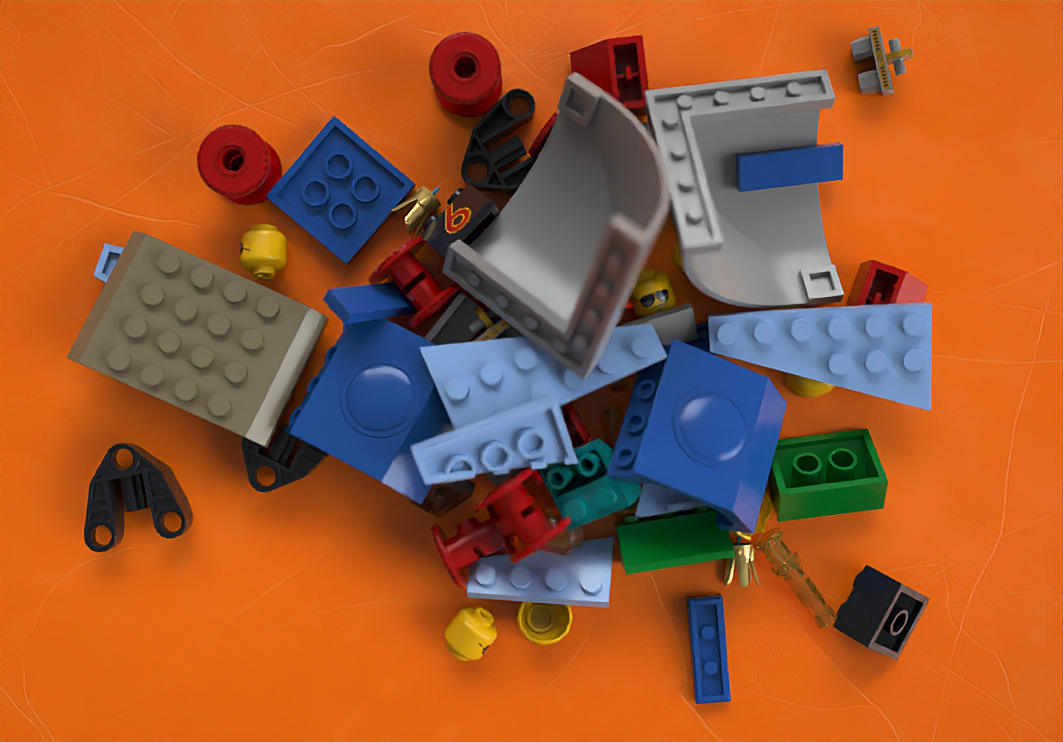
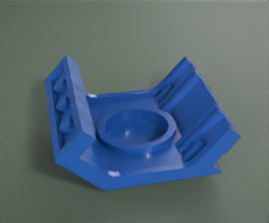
(374, 405)
(702, 433)

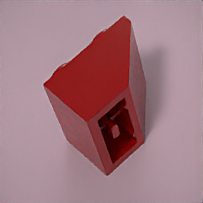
(617, 69)
(885, 284)

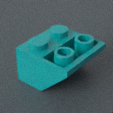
(585, 489)

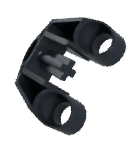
(491, 129)
(304, 463)
(106, 499)

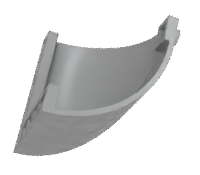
(573, 231)
(750, 244)

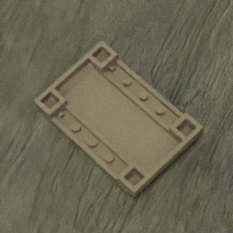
(199, 337)

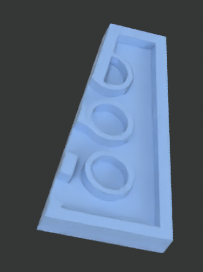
(510, 440)
(544, 577)

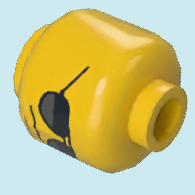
(263, 251)
(651, 293)
(470, 633)

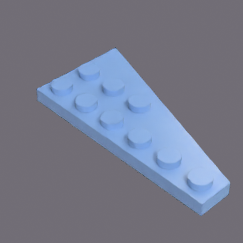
(859, 348)
(506, 373)

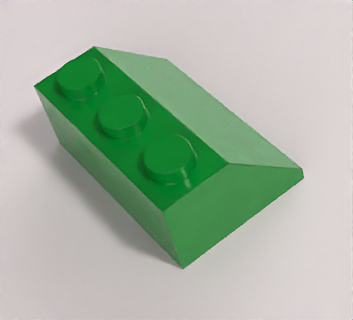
(826, 475)
(671, 540)

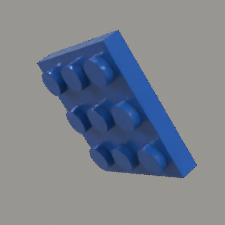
(341, 190)

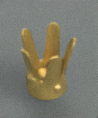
(423, 205)
(744, 557)

